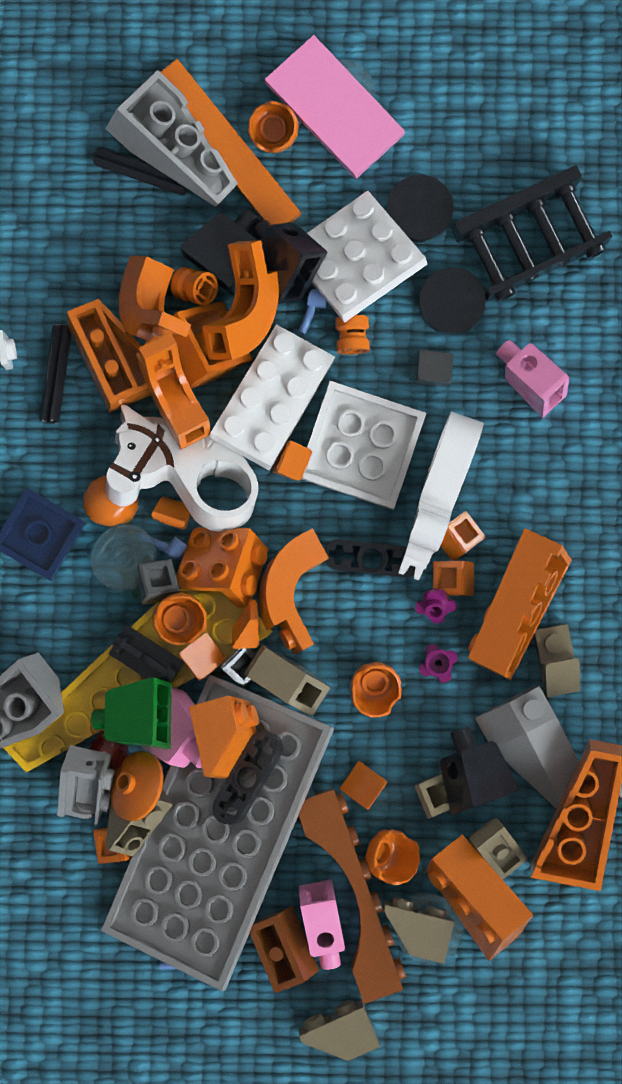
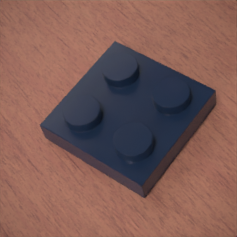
(39, 534)

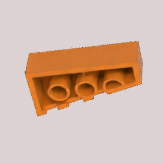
(519, 604)

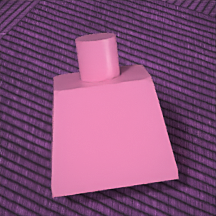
(534, 376)
(183, 738)
(322, 922)

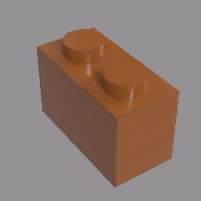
(283, 949)

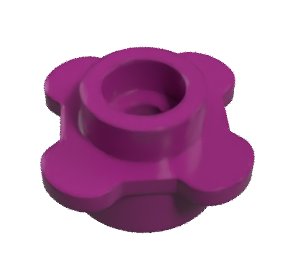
(435, 605)
(447, 659)

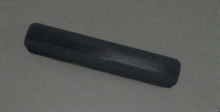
(136, 169)
(55, 374)

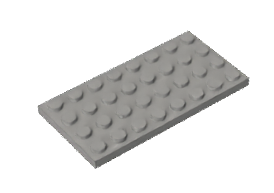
(201, 880)

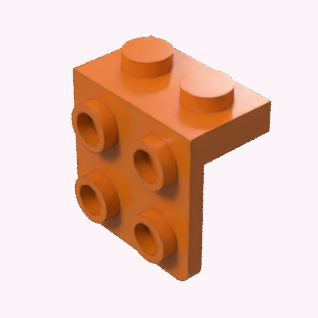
(223, 563)

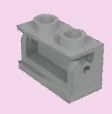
(85, 784)

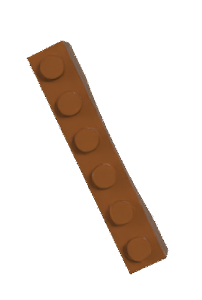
(372, 963)

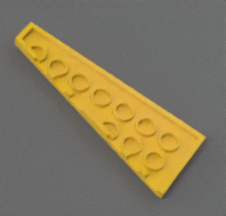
(105, 673)

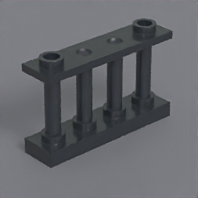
(533, 201)

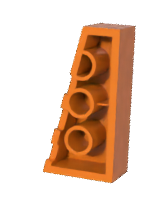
(582, 825)

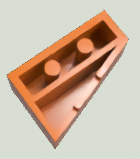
(108, 354)
(478, 897)

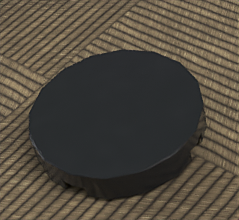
(421, 207)
(452, 301)

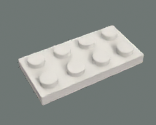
(272, 397)

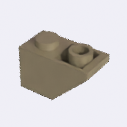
(287, 680)
(128, 836)
(422, 932)
(343, 1033)

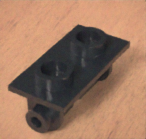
(145, 656)

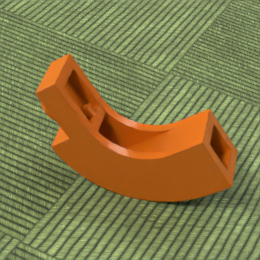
(143, 300)
(252, 306)
(170, 390)
(279, 584)

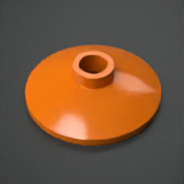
(137, 786)

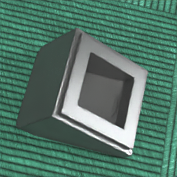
(434, 368)
(157, 581)
(237, 664)

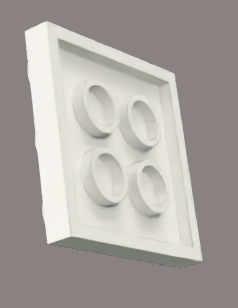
(364, 256)
(362, 445)

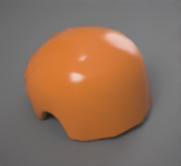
(273, 127)
(102, 510)
(179, 619)
(375, 689)
(392, 857)

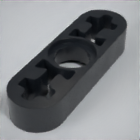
(364, 546)
(251, 750)

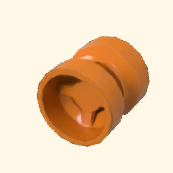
(194, 286)
(352, 335)

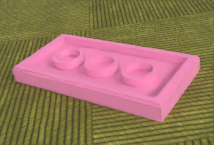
(334, 107)

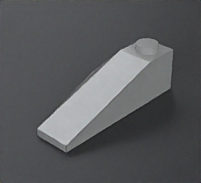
(166, 136)
(28, 699)
(532, 742)

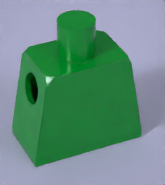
(137, 714)

